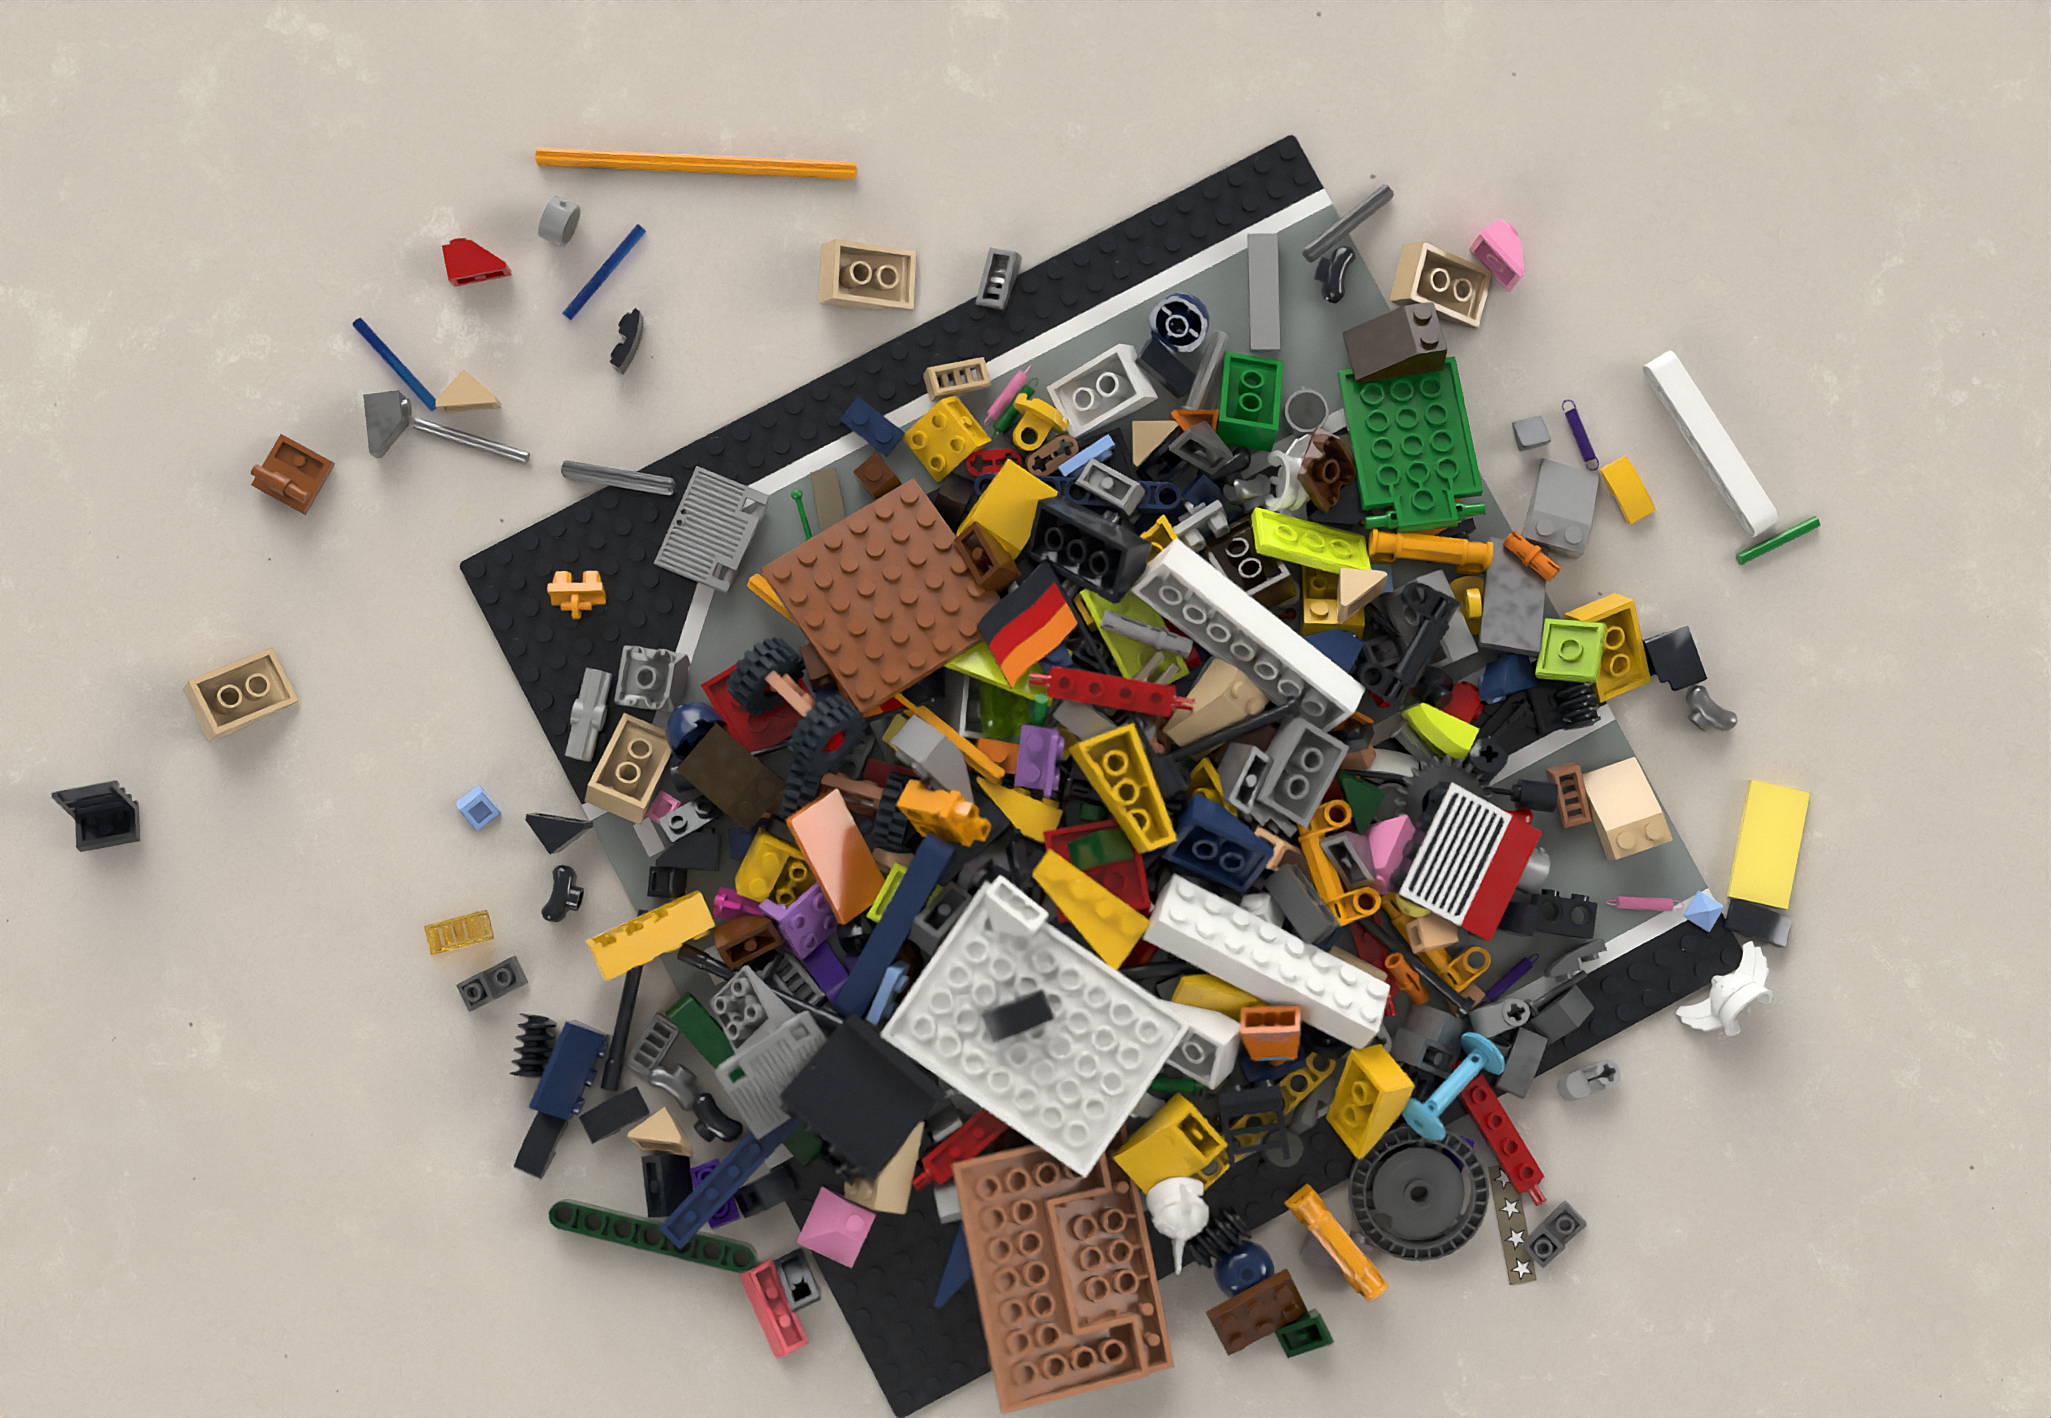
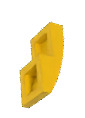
(1628, 489)

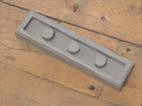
(1263, 292)

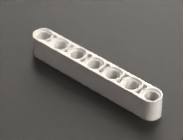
(1711, 444)

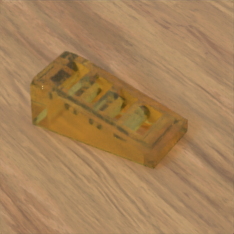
(477, 926)

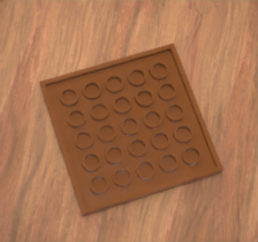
(883, 596)

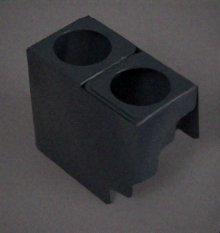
(1674, 658)

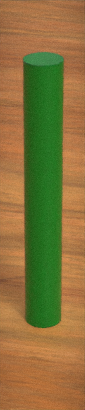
(1778, 540)
(1039, 710)

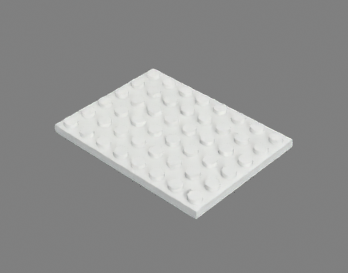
(1061, 1081)

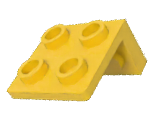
(945, 437)

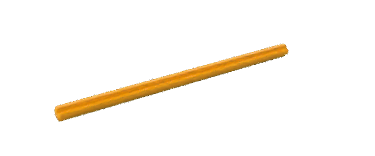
(696, 163)
(971, 754)

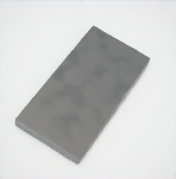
(1512, 604)

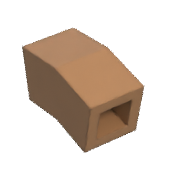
(1472, 991)

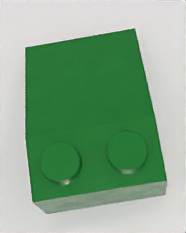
(1249, 401)

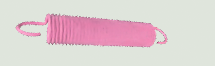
(1007, 395)
(1645, 903)

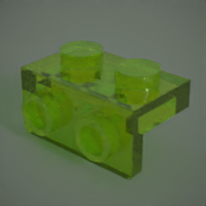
(1002, 711)

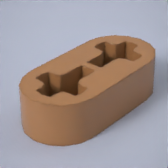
(1048, 449)

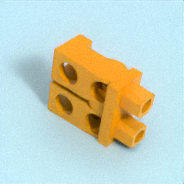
(942, 814)

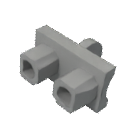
(1199, 521)

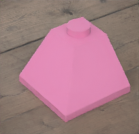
(1501, 253)
(1386, 845)
(836, 1227)

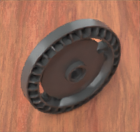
(1423, 1214)

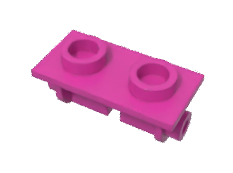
(730, 904)

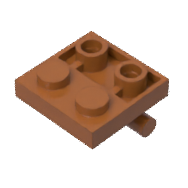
(292, 474)

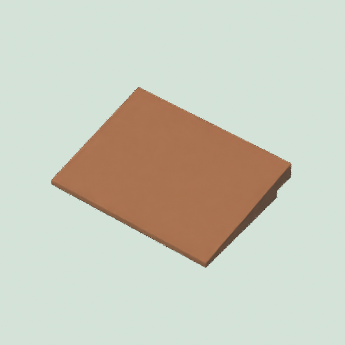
(1061, 1274)

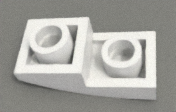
(1392, 763)

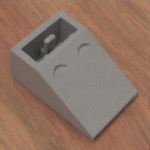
(932, 757)
(750, 1011)

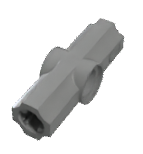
(588, 714)

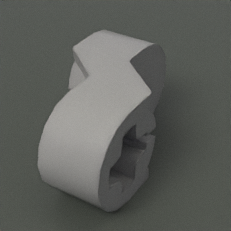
(1601, 1075)

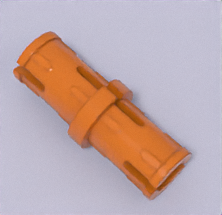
(1531, 556)
(1407, 979)

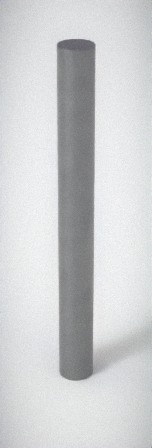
(471, 440)

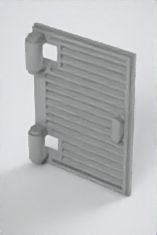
(711, 529)
(768, 1071)

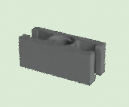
(1301, 903)

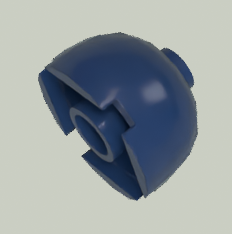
(1179, 322)
(689, 725)
(1242, 1268)

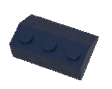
(570, 1070)

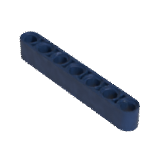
(1065, 485)
(894, 926)

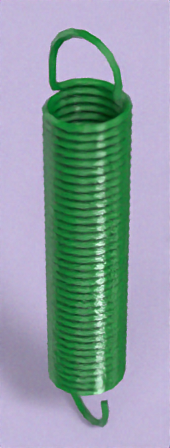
(1011, 412)
(1174, 1085)

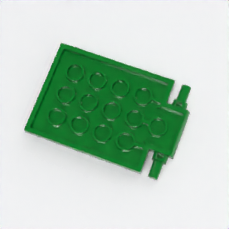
(1412, 449)

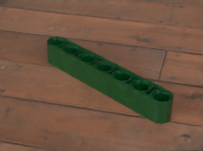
(715, 1047)
(638, 1239)

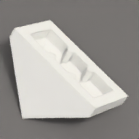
(1012, 910)

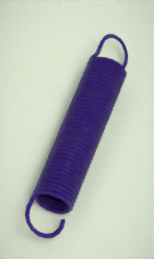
(1580, 435)
(1509, 979)

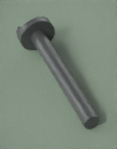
(1554, 992)

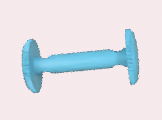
(1481, 1055)

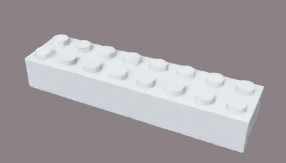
(1247, 636)
(1267, 961)

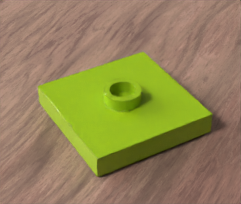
(1571, 650)

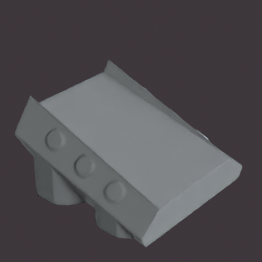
(651, 678)

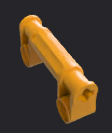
(1469, 556)
(1322, 870)
(1438, 959)
(1355, 1265)

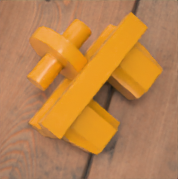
(576, 595)

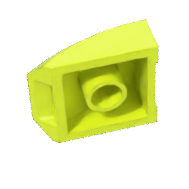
(1441, 731)

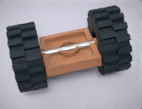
(828, 728)
(860, 797)

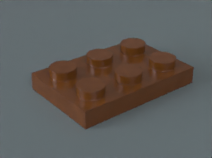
(1257, 1312)

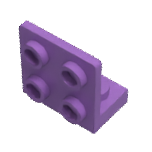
(1037, 757)
(804, 922)

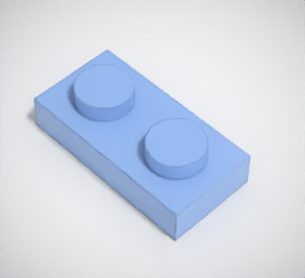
(1099, 451)
(892, 984)

